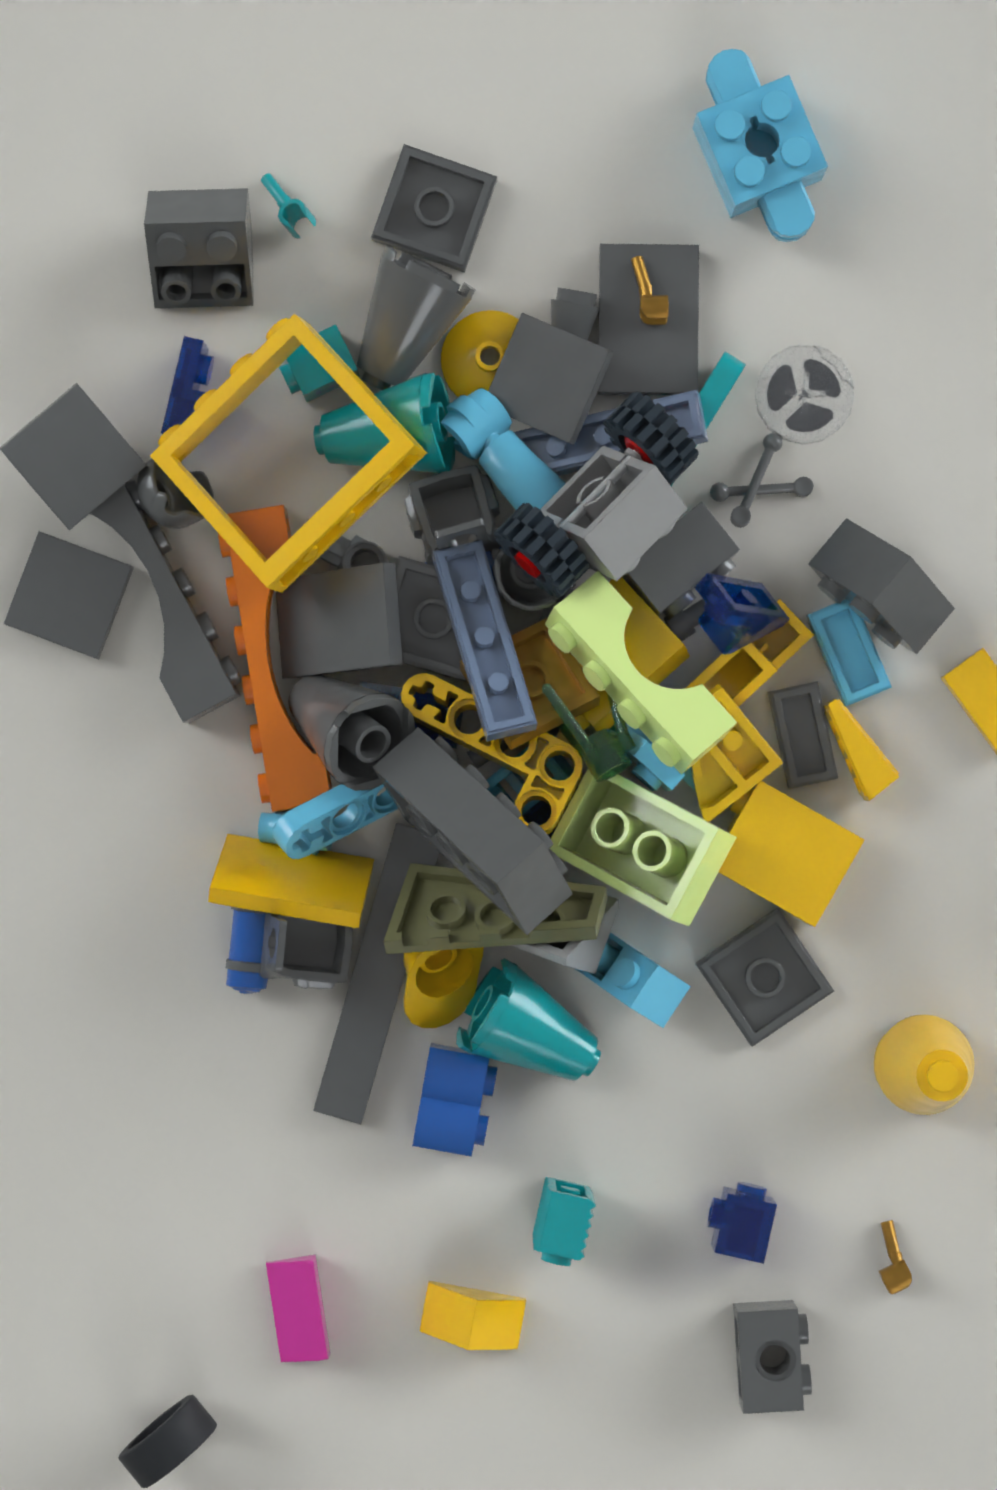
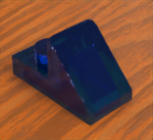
(192, 369)
(737, 611)

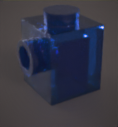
(742, 1222)

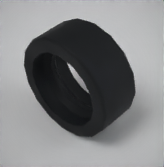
(167, 1441)

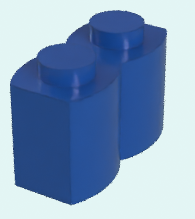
(452, 1100)

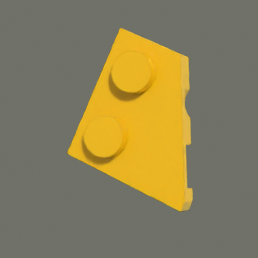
(733, 763)

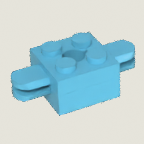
(759, 145)

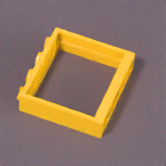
(343, 508)

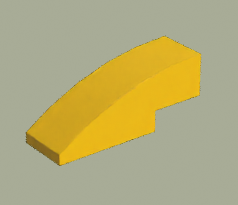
(755, 663)

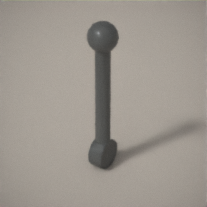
(801, 487)
(741, 515)

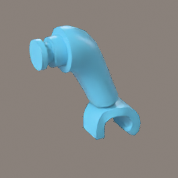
(483, 431)

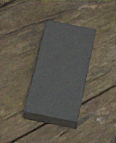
(802, 735)

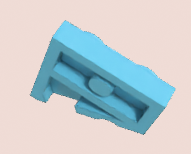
(648, 766)

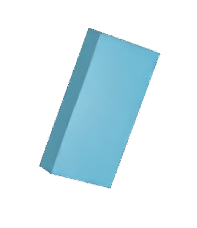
(848, 652)

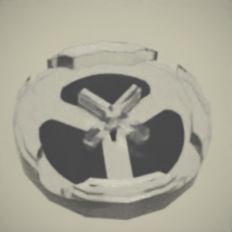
(804, 394)

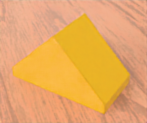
(472, 1317)

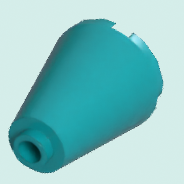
(418, 404)
(526, 1027)

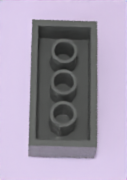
(475, 828)

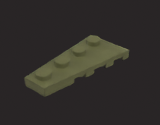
(448, 912)

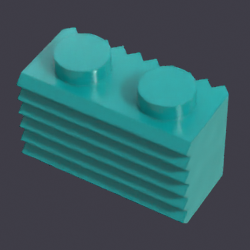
(563, 1221)

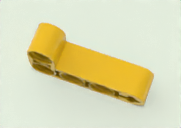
(529, 765)

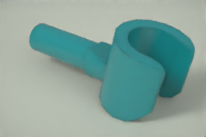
(290, 209)

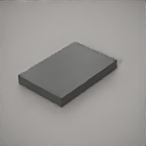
(649, 356)
(340, 621)

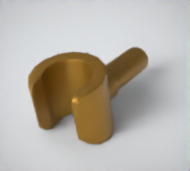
(653, 308)
(897, 1275)

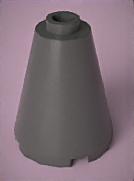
(407, 317)
(349, 726)

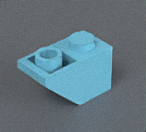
(638, 981)

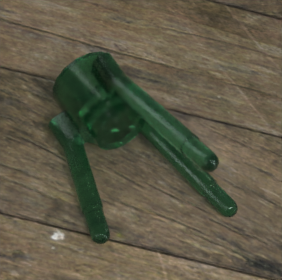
(601, 751)

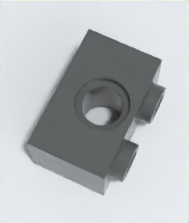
(764, 1387)

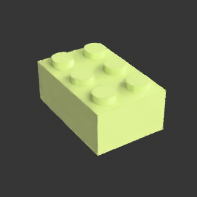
(642, 845)

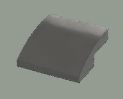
(72, 456)

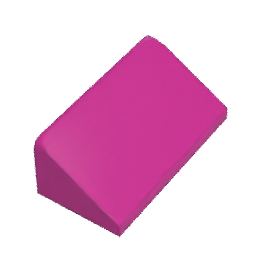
(298, 1309)

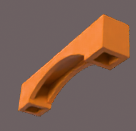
(291, 766)

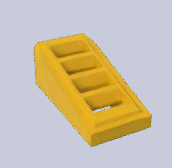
(864, 759)

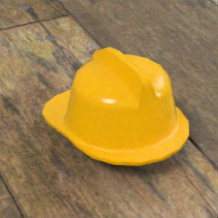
(440, 984)

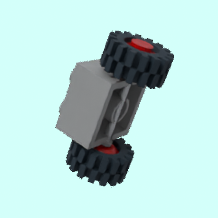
(609, 507)

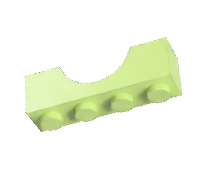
(676, 721)

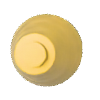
(924, 1064)

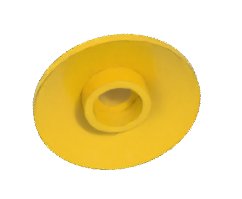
(465, 343)

